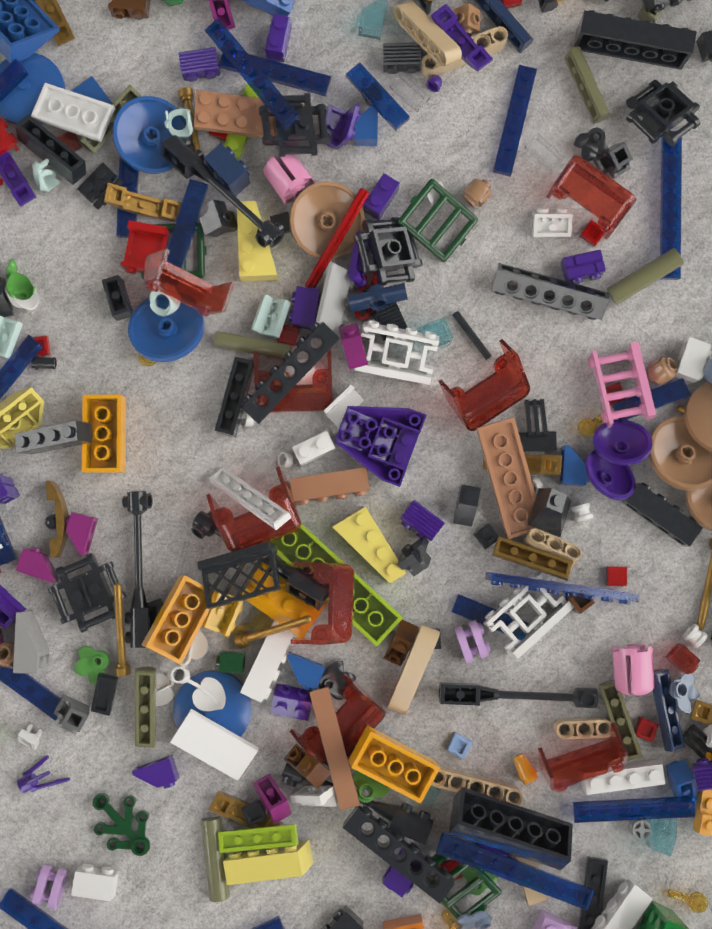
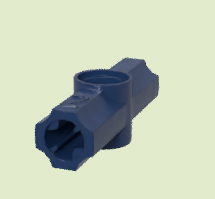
(377, 297)

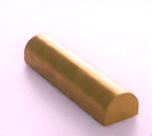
(532, 558)

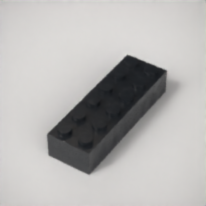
(634, 39)
(511, 828)

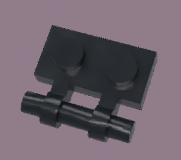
(97, 183)

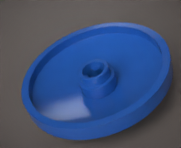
(24, 96)
(140, 133)
(167, 336)
(237, 708)

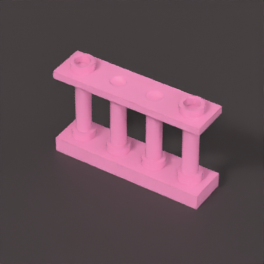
(636, 372)

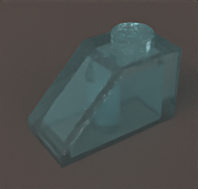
(372, 19)
(441, 329)
(663, 835)

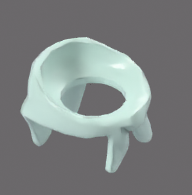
(188, 130)
(44, 178)
(173, 304)

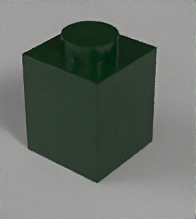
(231, 661)

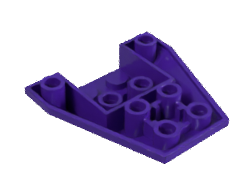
(381, 439)

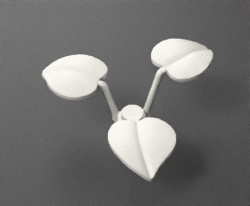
(210, 693)

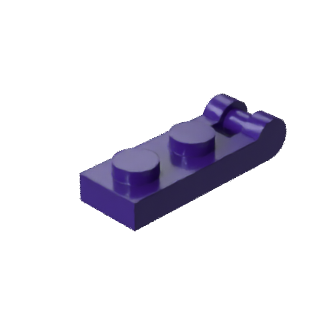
(355, 269)

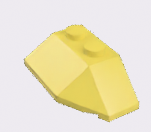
(19, 414)

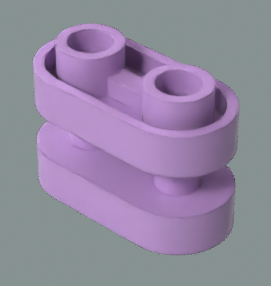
(481, 647)
(44, 876)

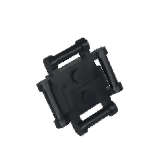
(662, 112)
(300, 136)
(390, 251)
(86, 592)

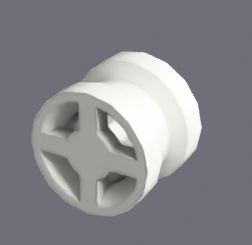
(582, 512)
(694, 636)

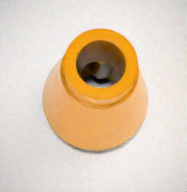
(525, 769)

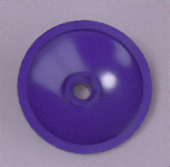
(622, 443)
(609, 478)

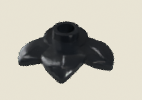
(589, 145)
(334, 674)

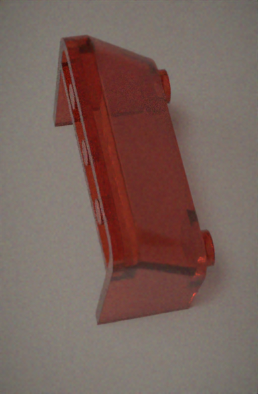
(594, 193)
(185, 286)
(492, 394)
(302, 397)
(250, 530)
(340, 609)
(352, 718)
(584, 762)

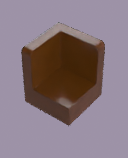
(580, 604)

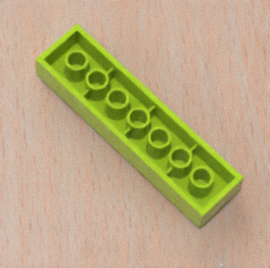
(370, 611)

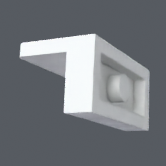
(338, 407)

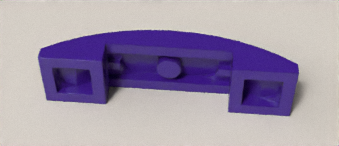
(472, 54)
(15, 180)

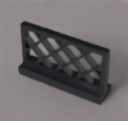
(233, 559)

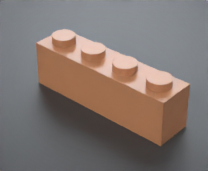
(329, 485)

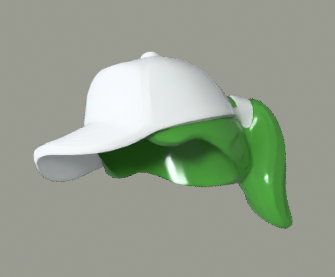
(20, 289)

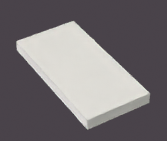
(73, 112)
(214, 744)

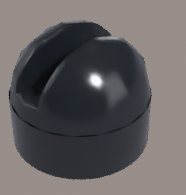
(51, 521)

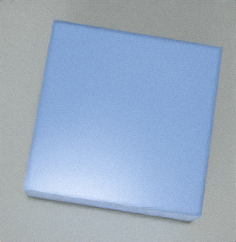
(459, 745)

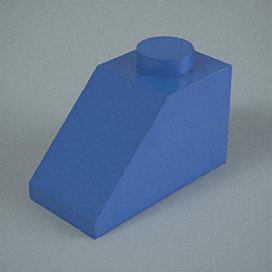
(367, 128)
(572, 468)
(306, 671)
(681, 779)

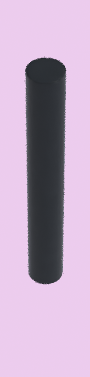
(471, 334)

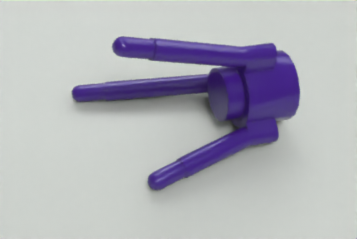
(30, 781)

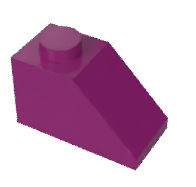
(221, 10)
(353, 346)
(81, 531)
(36, 564)
(272, 798)

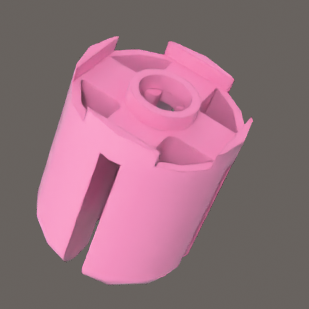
(287, 177)
(633, 669)

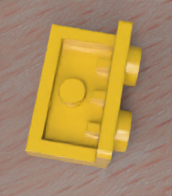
(223, 618)

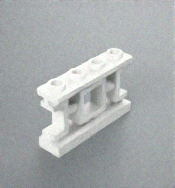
(394, 367)
(538, 627)

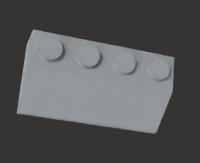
(334, 300)

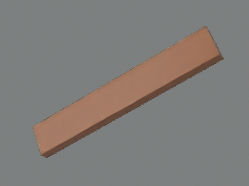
(334, 748)

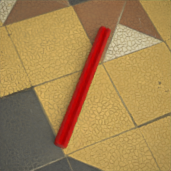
(337, 238)

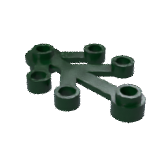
(124, 826)

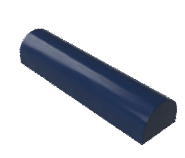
(502, 17)
(667, 712)

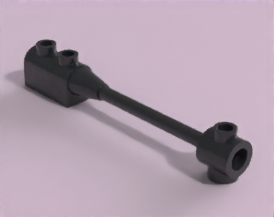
(189, 163)
(137, 503)
(298, 581)
(474, 694)
(400, 818)

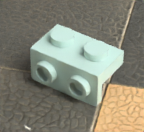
(270, 316)
(9, 334)

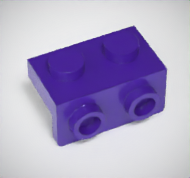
(291, 702)

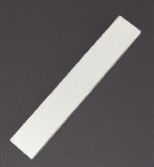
(250, 498)

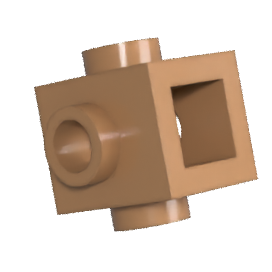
(468, 18)

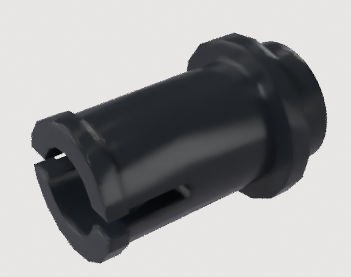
(43, 363)

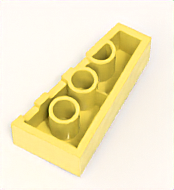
(254, 261)
(370, 543)
(268, 863)

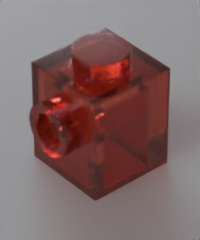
(683, 659)

